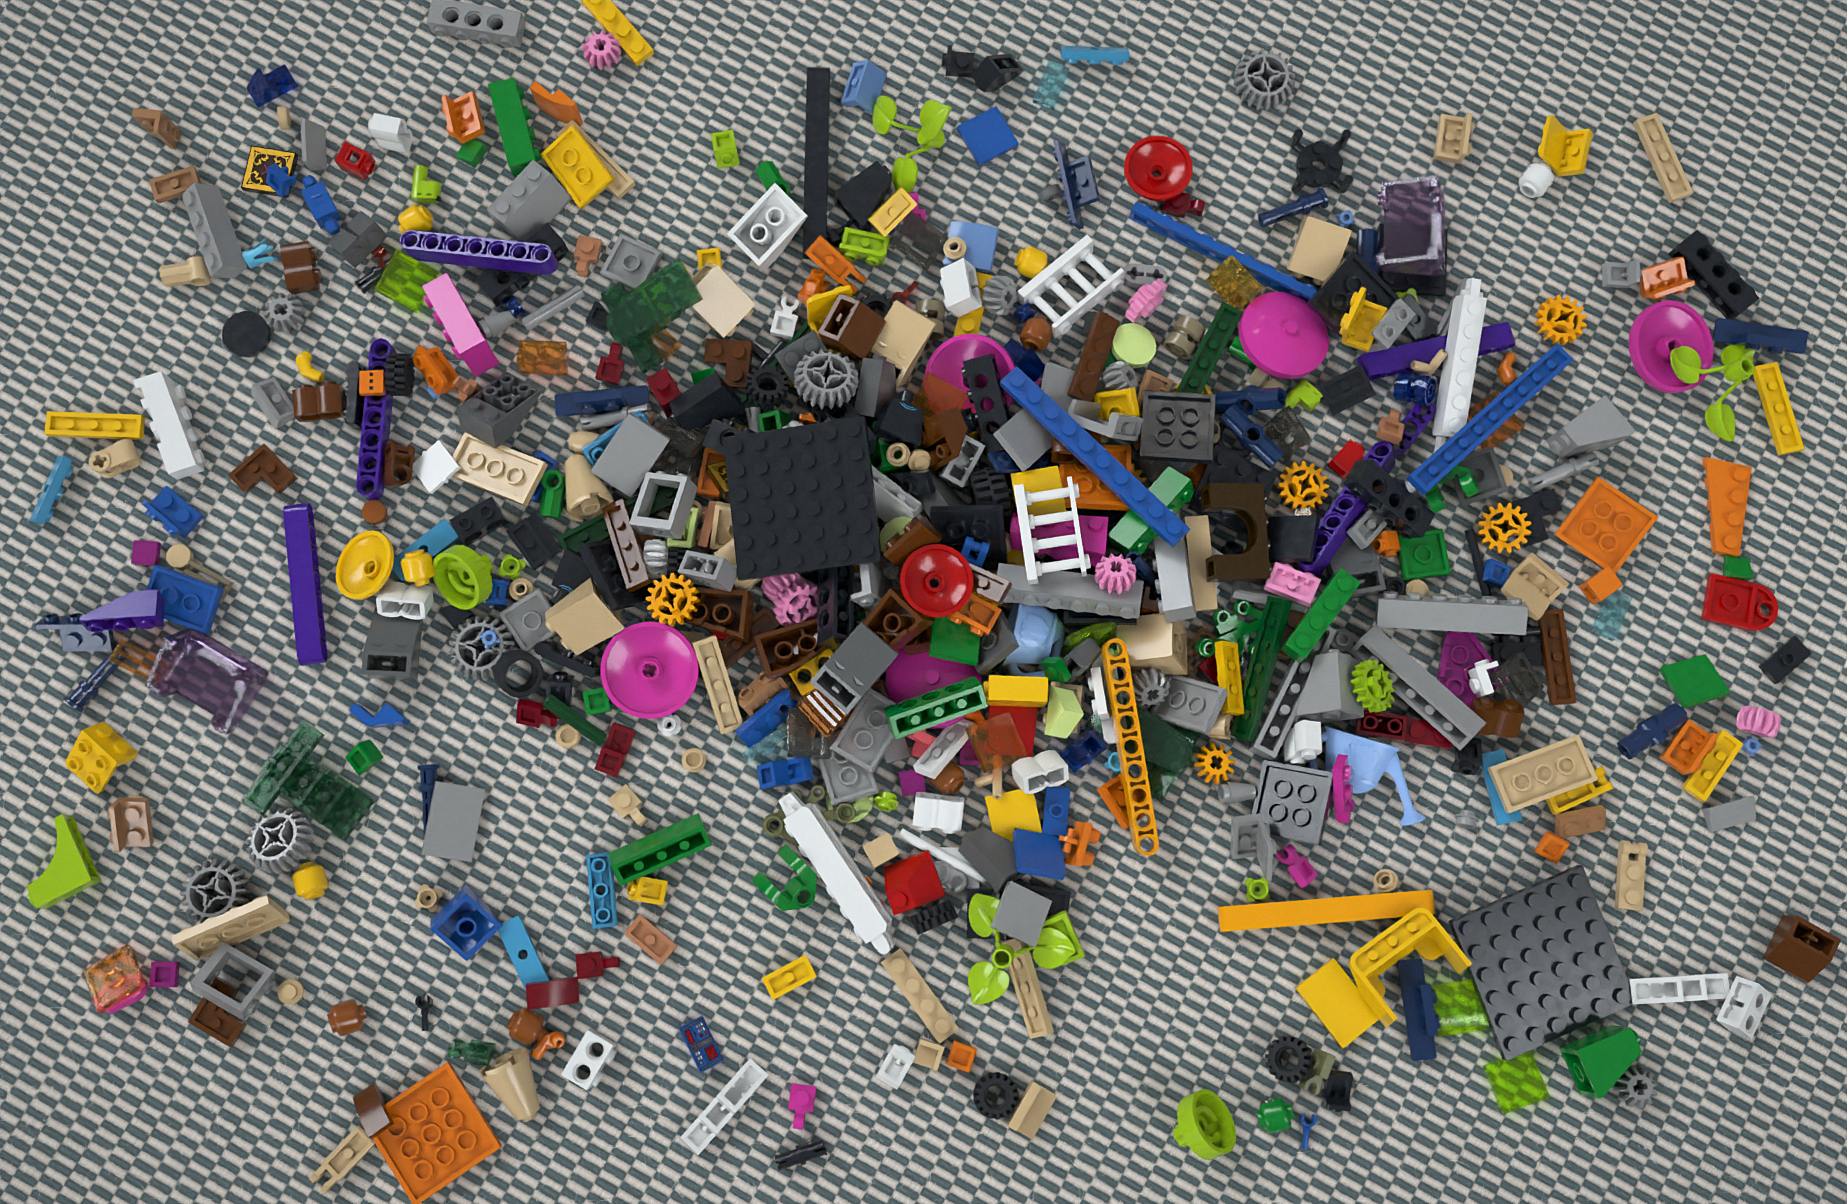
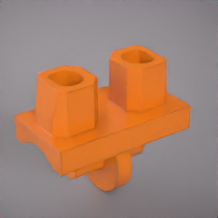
(813, 285)
(1076, 844)

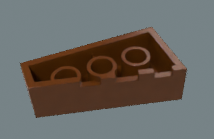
(722, 612)
(896, 620)

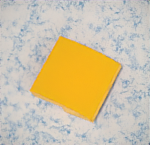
(1037, 481)
(1012, 812)

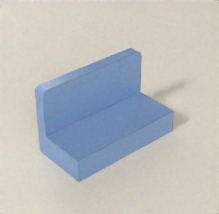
(863, 85)

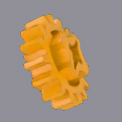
(1563, 330)
(1294, 484)
(1515, 530)
(682, 596)

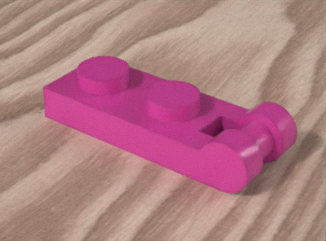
(1342, 790)

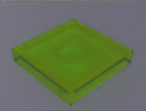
(404, 281)
(1516, 1082)

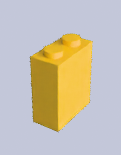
(1016, 691)

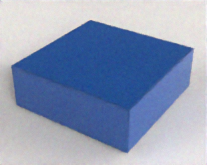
(1495, 573)

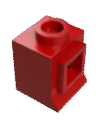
(364, 166)
(1346, 457)

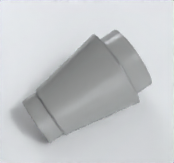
(495, 323)
(1235, 792)

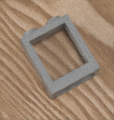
(680, 510)
(214, 965)

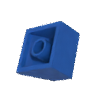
(465, 923)

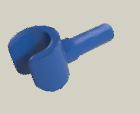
(1306, 1128)

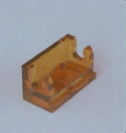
(542, 357)

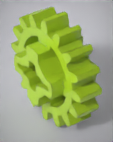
(1372, 686)

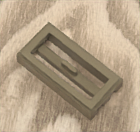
(192, 565)

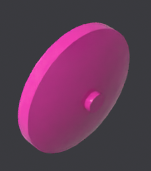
(1657, 333)
(1283, 335)
(949, 358)
(649, 670)
(920, 673)

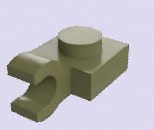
(1322, 1066)

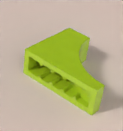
(69, 869)

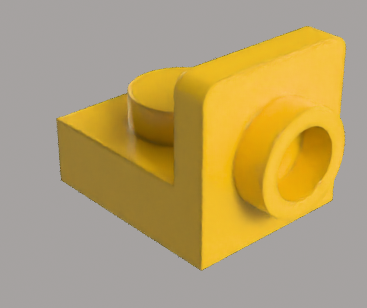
(647, 890)

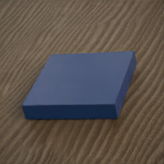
(987, 136)
(1038, 854)

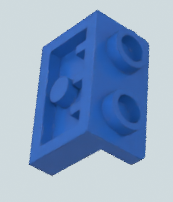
(174, 512)

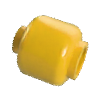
(415, 218)
(1031, 261)
(418, 567)
(310, 881)

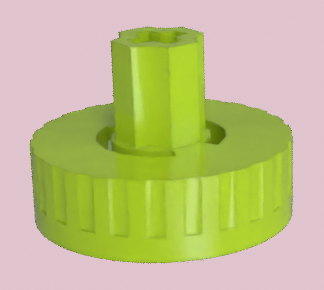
(458, 569)
(1205, 1125)

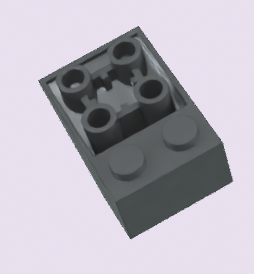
(497, 409)
(1361, 565)
(392, 648)
(854, 668)

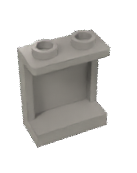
(1390, 326)
(1119, 425)
(874, 586)

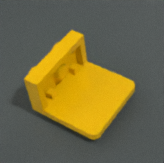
(1563, 149)
(820, 305)
(1360, 321)
(98, 754)

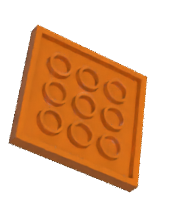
(435, 1134)

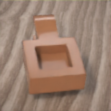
(586, 252)
(466, 390)
(1390, 429)

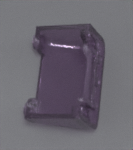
(1413, 226)
(207, 676)

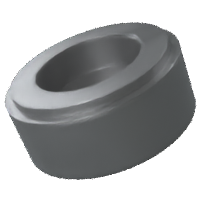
(1050, 193)

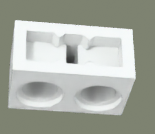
(1744, 1007)
(584, 1056)

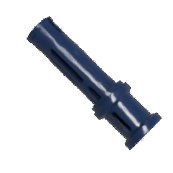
(1302, 205)
(1144, 572)
(92, 689)
(428, 776)

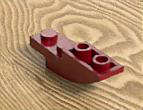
(1401, 730)

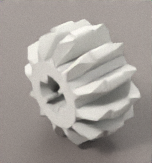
(656, 557)

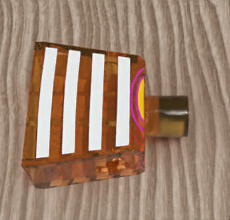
(822, 712)

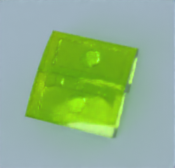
(1097, 632)
(1458, 1008)

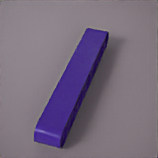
(479, 252)
(1399, 358)
(371, 431)
(1343, 514)
(305, 584)

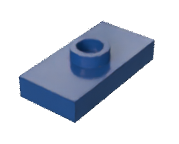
(1056, 811)

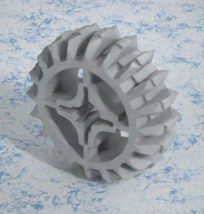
(1272, 70)
(811, 377)
(480, 658)
(268, 851)
(219, 883)

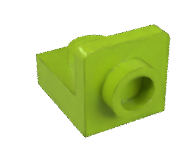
(725, 149)

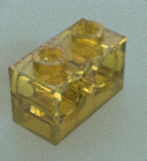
(1234, 283)

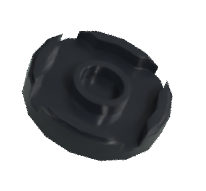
(246, 334)

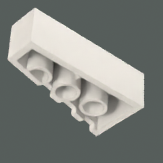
(171, 424)

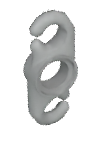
(951, 874)

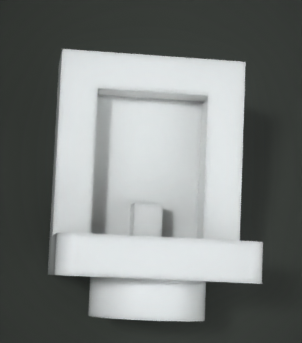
(1479, 677)
(895, 1066)

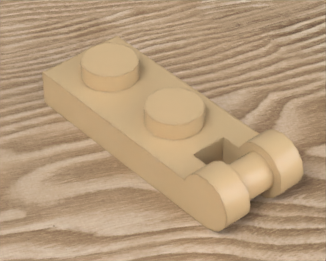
(1630, 876)

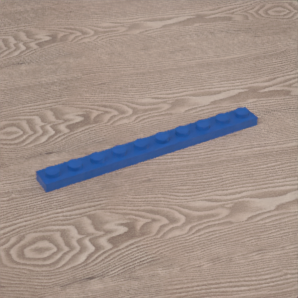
(1219, 252)
(1489, 419)
(1094, 457)

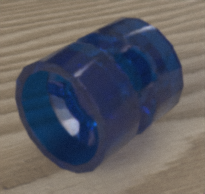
(1415, 388)

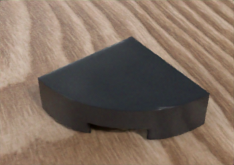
(597, 316)
(455, 615)

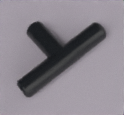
(764, 356)

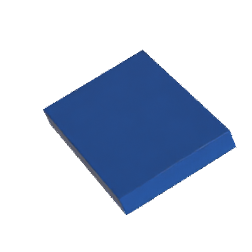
(188, 599)

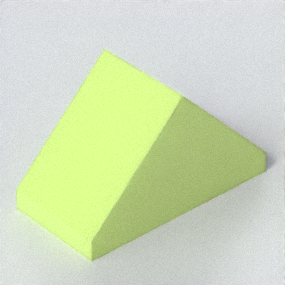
(689, 534)
(1062, 713)

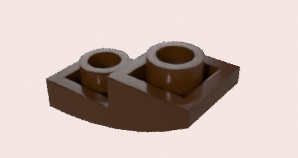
(372, 1111)

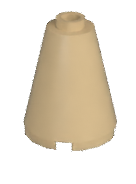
(584, 490)
(514, 1083)

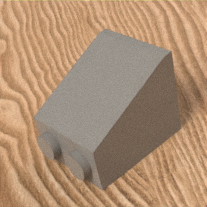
(1593, 430)
(1329, 689)

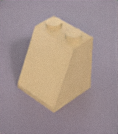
(1317, 249)
(722, 300)
(583, 618)
(1155, 644)

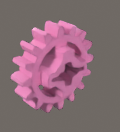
(1146, 300)
(797, 603)

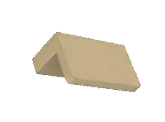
(1031, 1109)

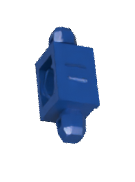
(321, 205)

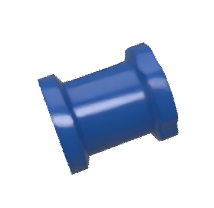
(501, 600)

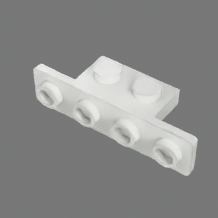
(1101, 703)

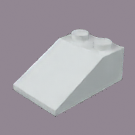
(768, 226)

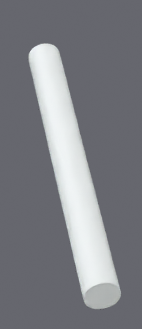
(941, 855)

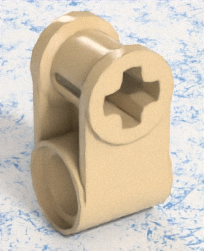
(116, 459)
(1221, 727)

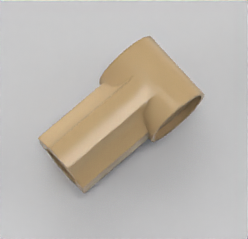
(190, 272)

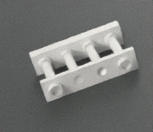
(1066, 266)
(1032, 545)

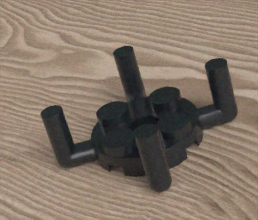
(1325, 154)

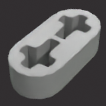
(1144, 274)

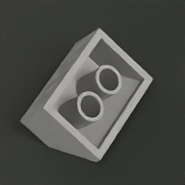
(529, 202)

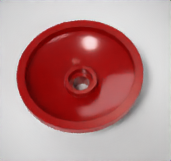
(1159, 156)
(948, 569)

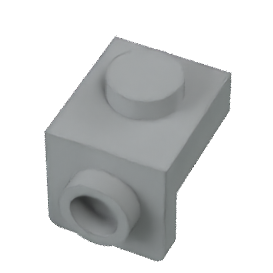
(1621, 274)

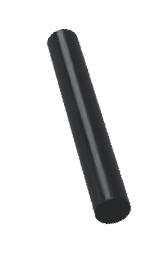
(1477, 561)

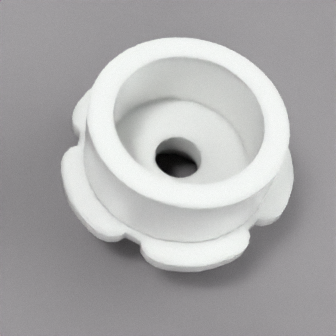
(669, 731)

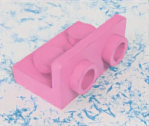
(1292, 584)

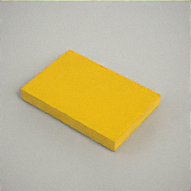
(577, 166)
(1337, 1003)

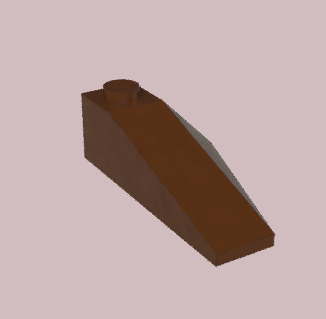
(787, 648)

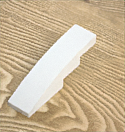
(1679, 988)
(723, 1107)

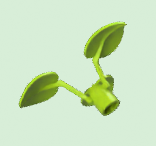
(932, 118)
(1737, 368)
(990, 982)

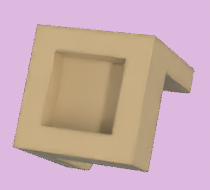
(881, 850)
(929, 1054)

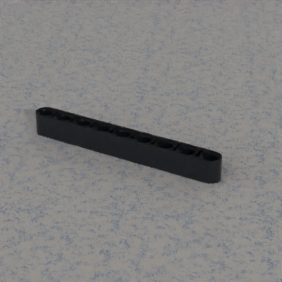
(816, 155)

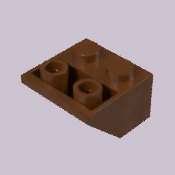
(851, 327)
(943, 437)
(916, 535)
(1801, 947)

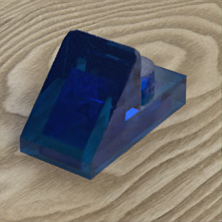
(270, 86)
(1025, 359)
(1083, 749)

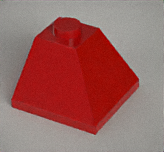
(912, 883)

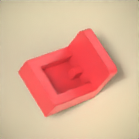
(921, 744)

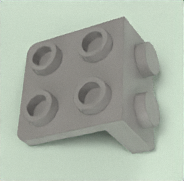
(1252, 838)

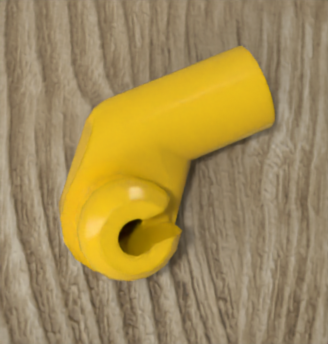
(303, 363)

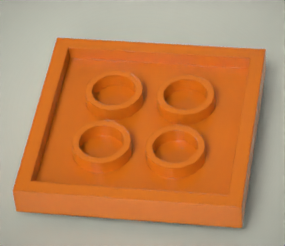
(1092, 491)
(1605, 525)

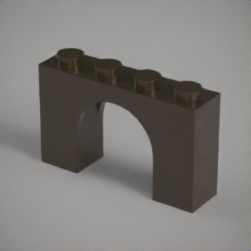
(1248, 503)

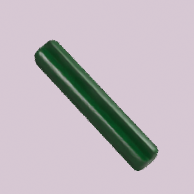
(574, 720)

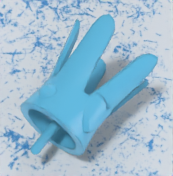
(252, 256)
(1113, 762)

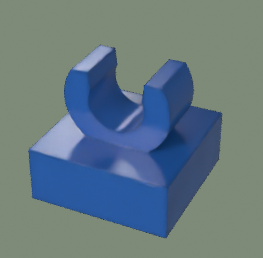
(279, 180)

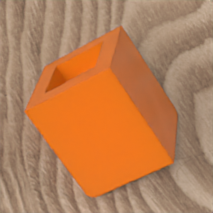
(1600, 585)

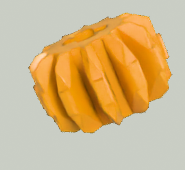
(1222, 766)

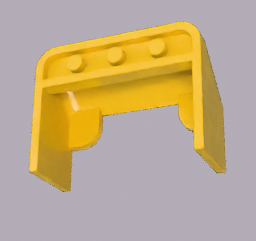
(1414, 931)

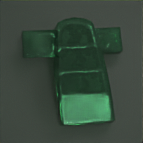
(649, 310)
(1164, 748)
(309, 785)

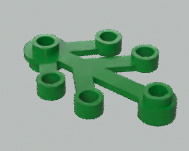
(1242, 631)

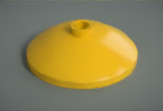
(364, 565)

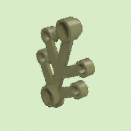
(828, 815)

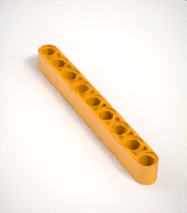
(1137, 757)
(1323, 910)

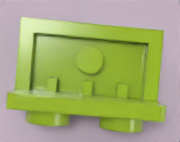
(864, 246)

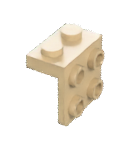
(1534, 584)

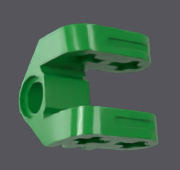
(1467, 480)
(803, 882)

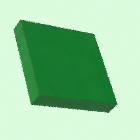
(1423, 556)
(953, 642)
(1694, 681)

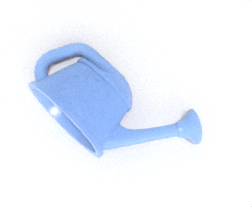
(1036, 633)
(1368, 763)

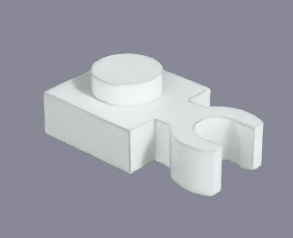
(785, 322)

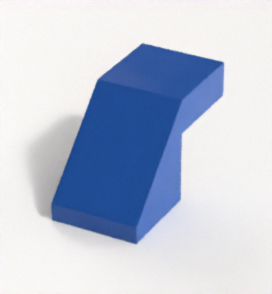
(386, 717)
(784, 773)

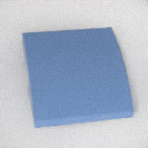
(980, 244)

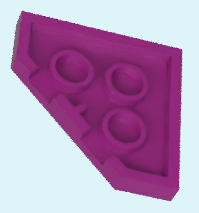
(1457, 657)

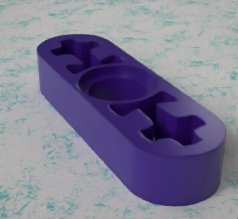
(1419, 424)

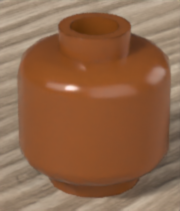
(1036, 334)
(950, 779)
(346, 1017)
(526, 1026)

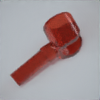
(379, 252)
(905, 293)

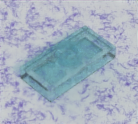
(1051, 85)
(1611, 615)
(765, 746)

